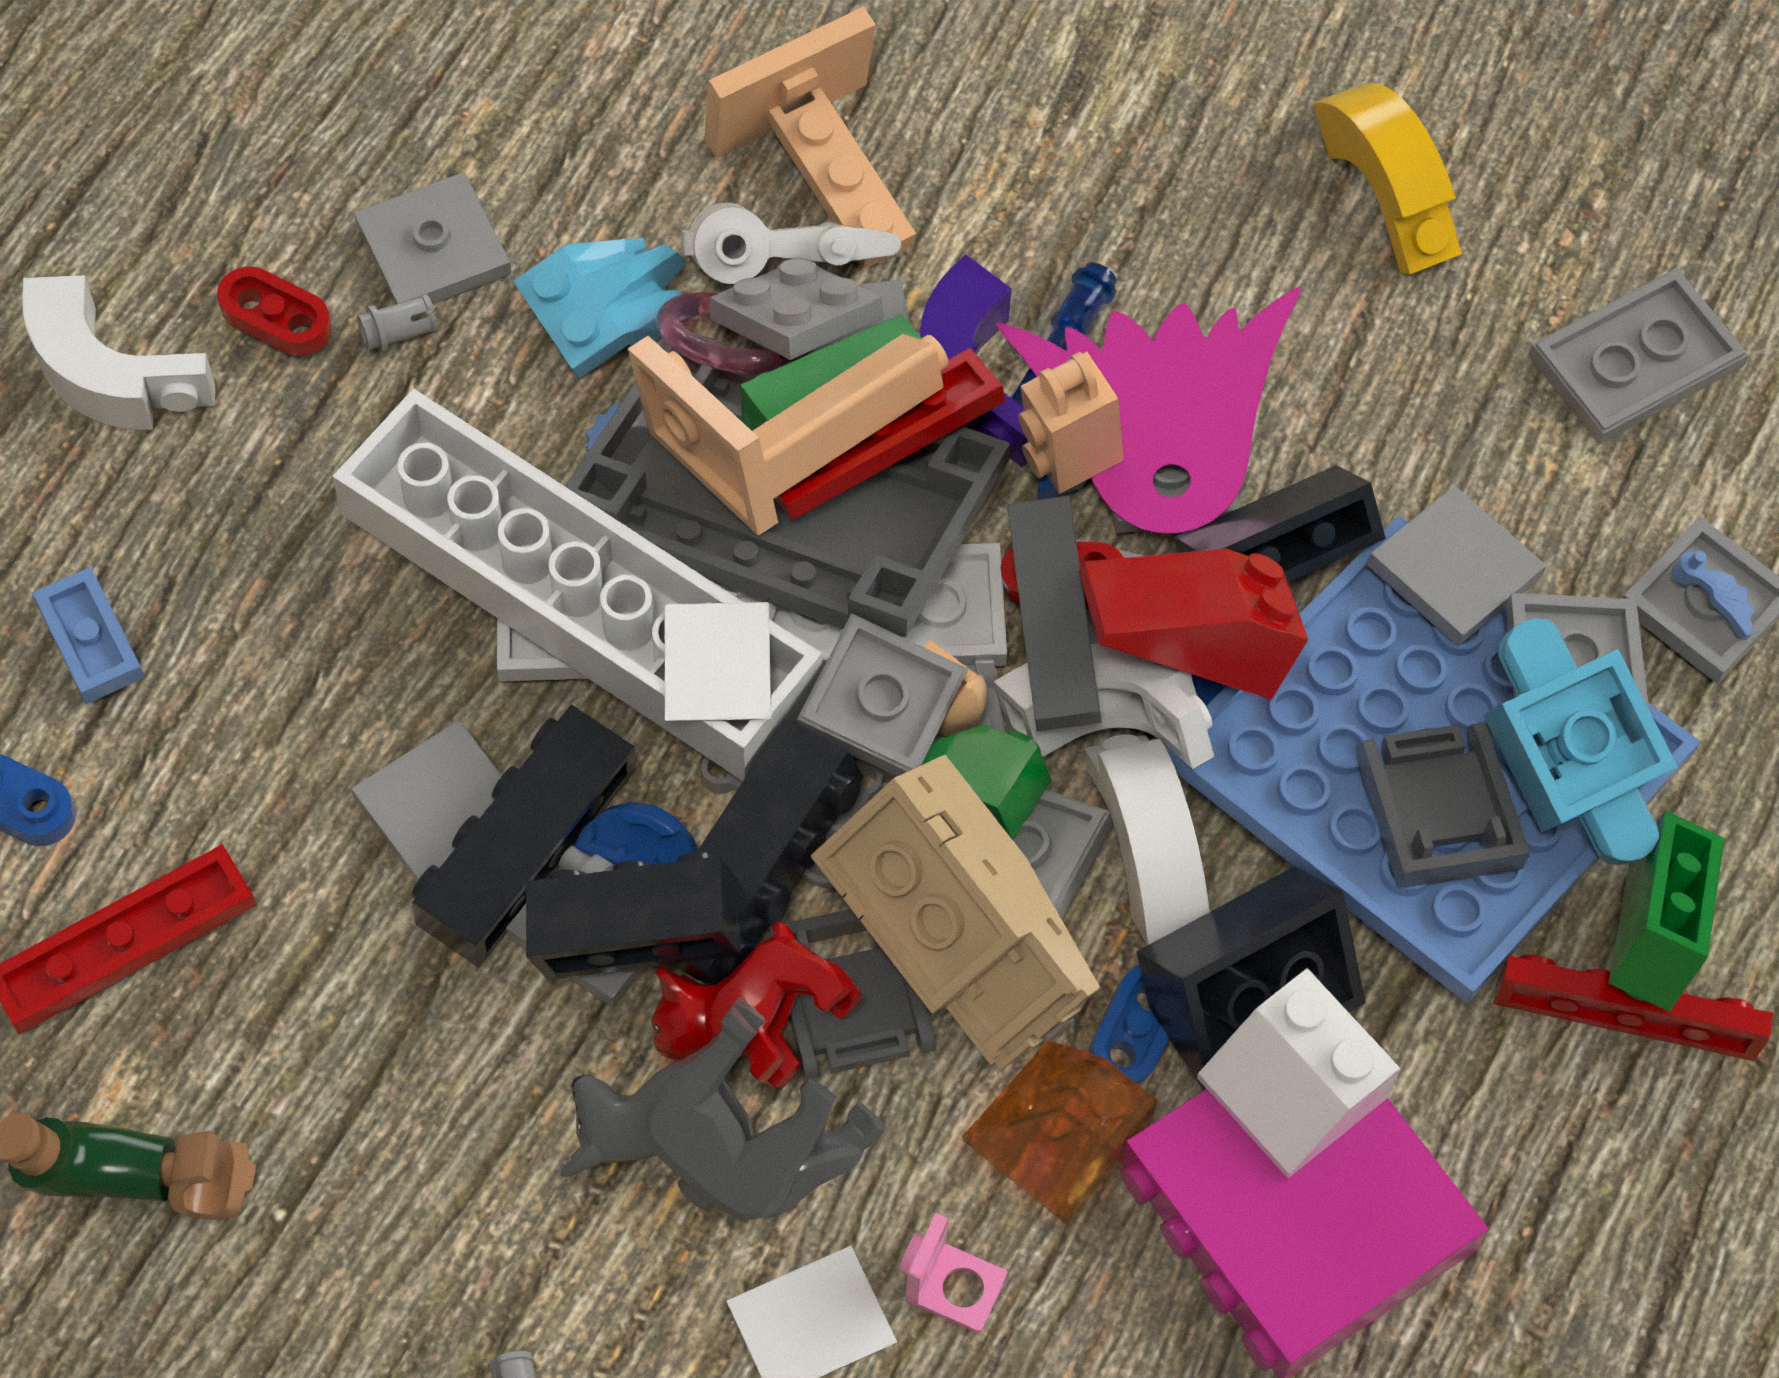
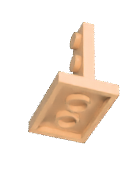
(793, 95)

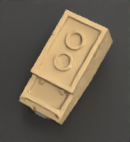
(959, 911)

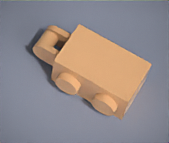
(1071, 423)

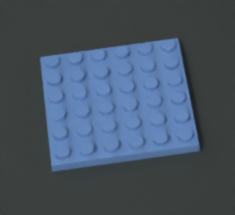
(1297, 785)

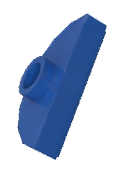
(636, 834)

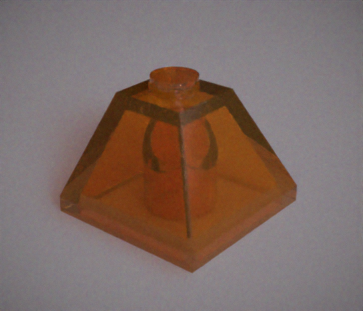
(1062, 1126)

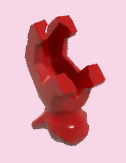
(768, 981)

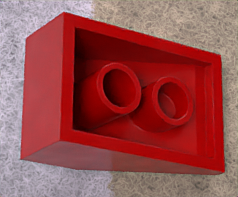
(1199, 614)

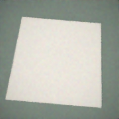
(717, 661)
(812, 1319)

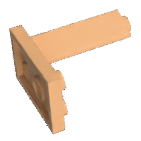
(758, 465)

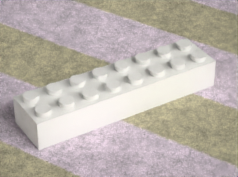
(551, 567)

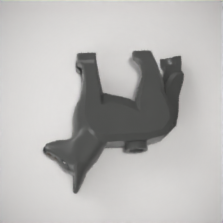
(707, 1137)

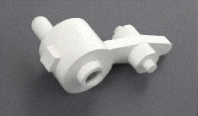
(735, 243)

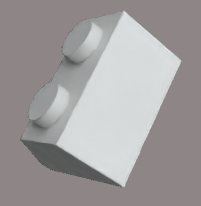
(1299, 1073)

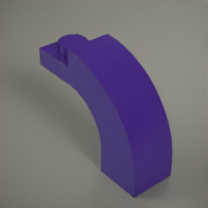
(964, 316)

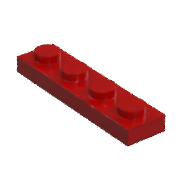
(966, 394)
(122, 938)
(1586, 997)

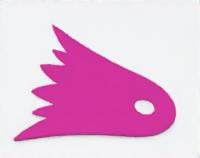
(1179, 405)

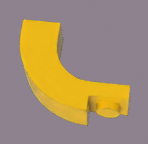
(1402, 165)

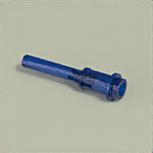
(1090, 290)

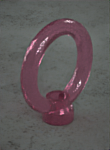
(705, 351)

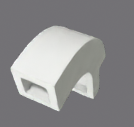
(96, 379)
(1130, 695)
(1153, 832)

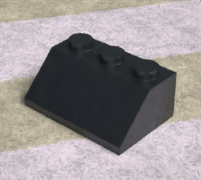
(1240, 954)

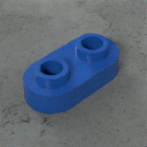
(22, 787)
(1130, 1029)

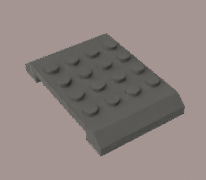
(858, 553)

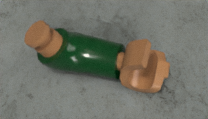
(98, 1160)

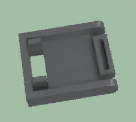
(1441, 797)
(876, 1025)

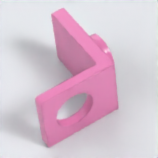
(928, 1265)

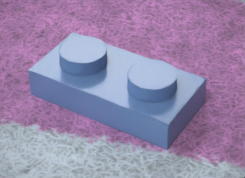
(88, 635)

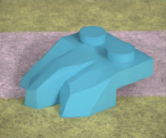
(600, 296)

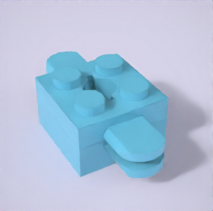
(1579, 741)

